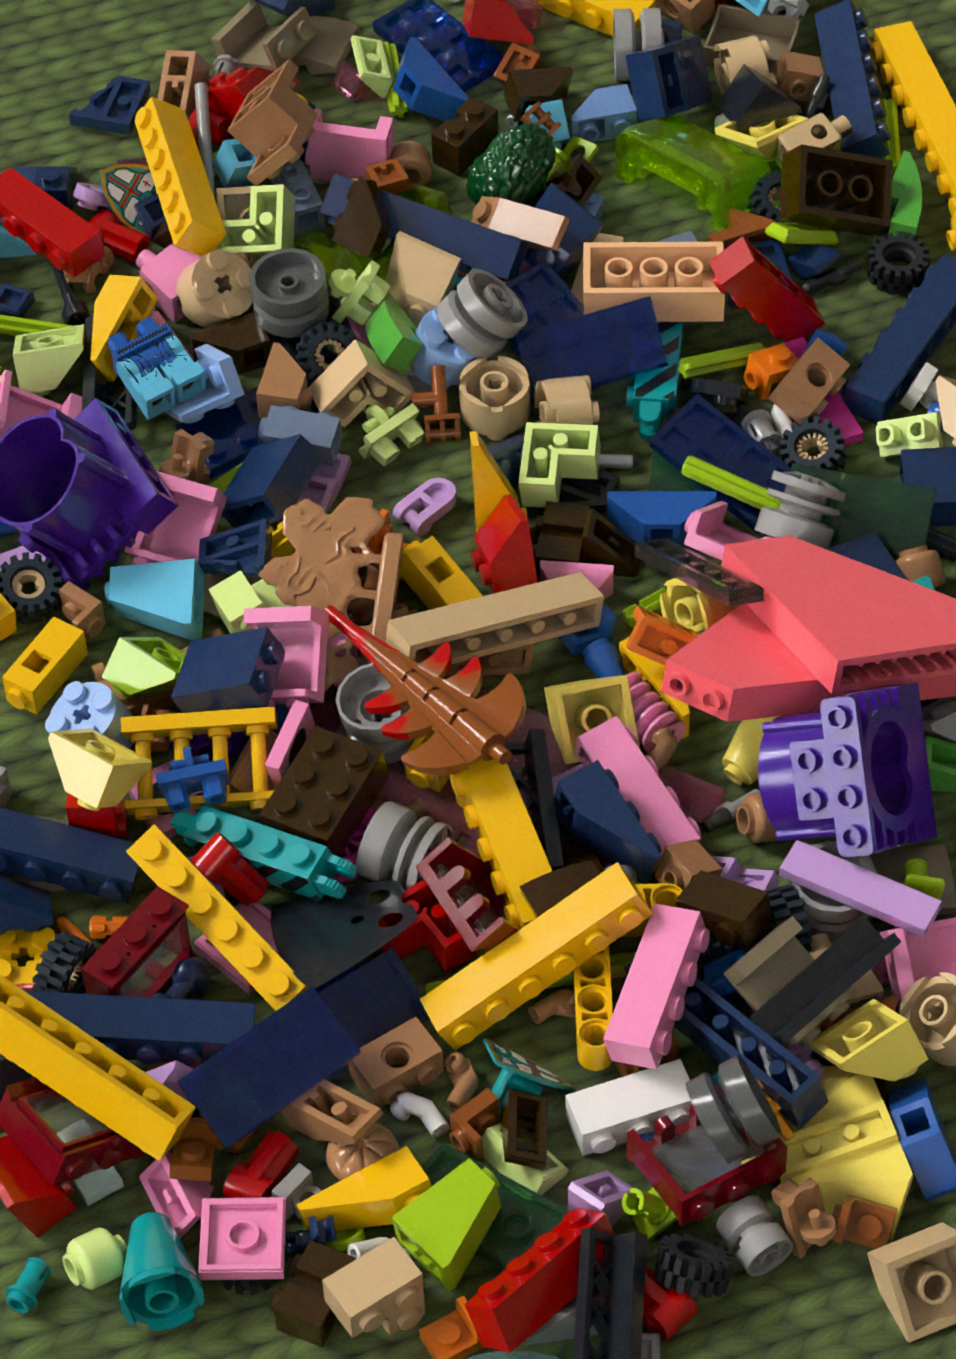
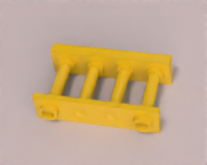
(218, 726)

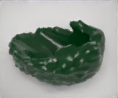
(513, 165)

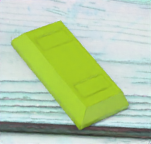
(801, 234)

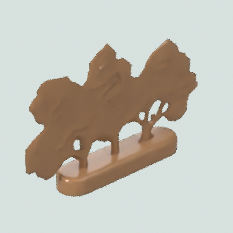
(326, 569)

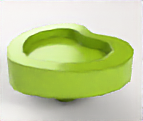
(345, 1238)

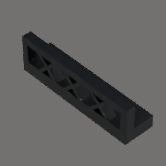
(98, 387)
(541, 792)
(823, 981)
(622, 1298)

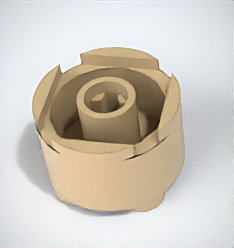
(737, 53)
(215, 288)
(494, 396)
(566, 401)
(932, 1014)

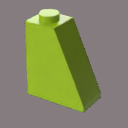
(450, 1221)

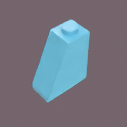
(160, 596)

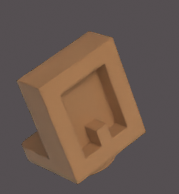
(82, 610)

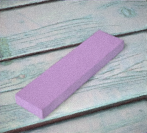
(860, 888)

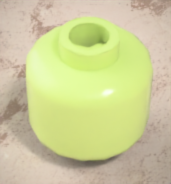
(95, 1258)

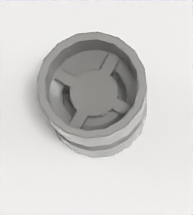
(751, 1230)

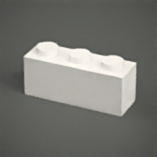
(609, 1110)

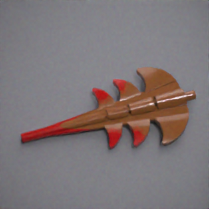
(462, 725)

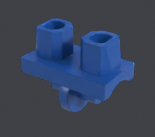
(191, 776)

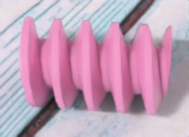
(651, 713)

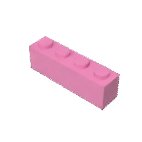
(638, 781)
(656, 986)

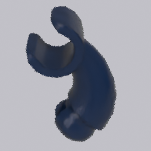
(319, 1232)

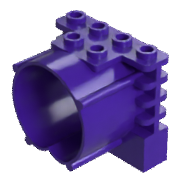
(79, 489)
(850, 772)

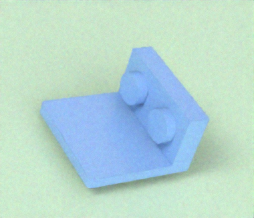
(221, 386)

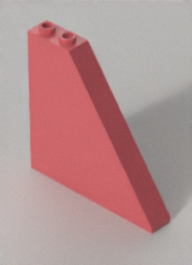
(845, 617)
(748, 673)

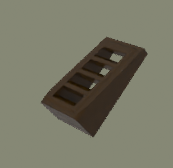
(531, 1107)

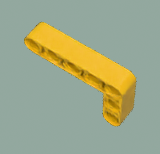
(597, 992)

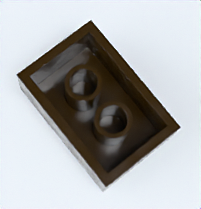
(836, 190)
(327, 790)

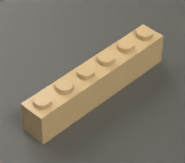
(500, 620)

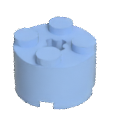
(439, 350)
(91, 707)

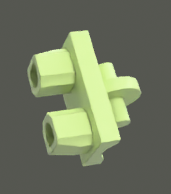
(352, 304)
(909, 433)
(379, 441)

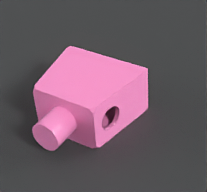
(162, 274)

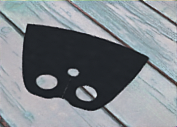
(319, 934)

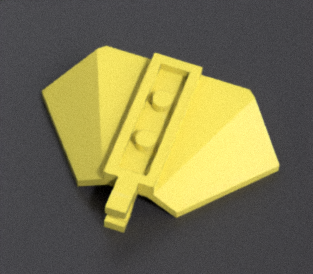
(850, 1146)

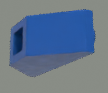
(426, 84)
(655, 513)
(923, 1138)

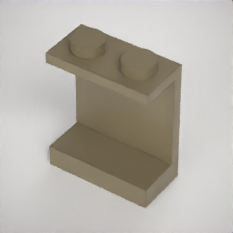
(260, 44)
(771, 967)

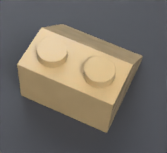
(919, 1280)

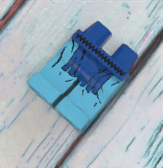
(155, 367)

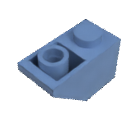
(604, 114)

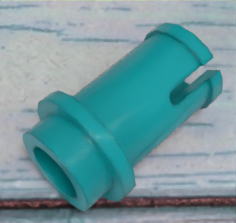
(23, 1294)

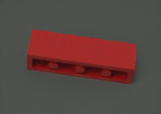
(47, 225)
(765, 292)
(534, 1284)

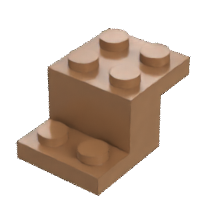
(273, 123)

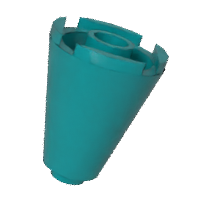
(158, 1276)

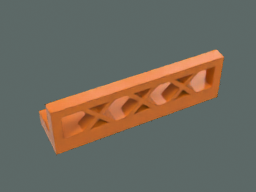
(657, 636)

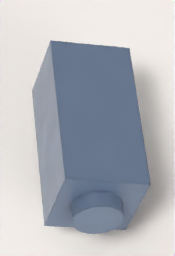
(307, 199)
(319, 428)

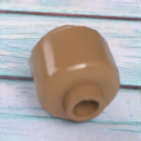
(414, 160)
(920, 563)
(753, 820)

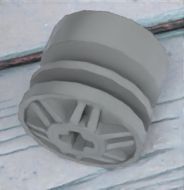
(800, 509)
(365, 727)
(397, 844)

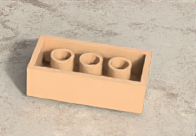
(669, 272)

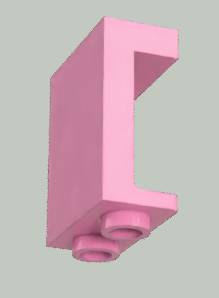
(347, 148)
(20, 404)
(181, 531)
(709, 533)
(304, 639)
(921, 956)

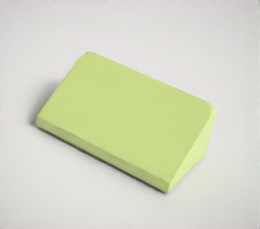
(372, 64)
(532, 1178)

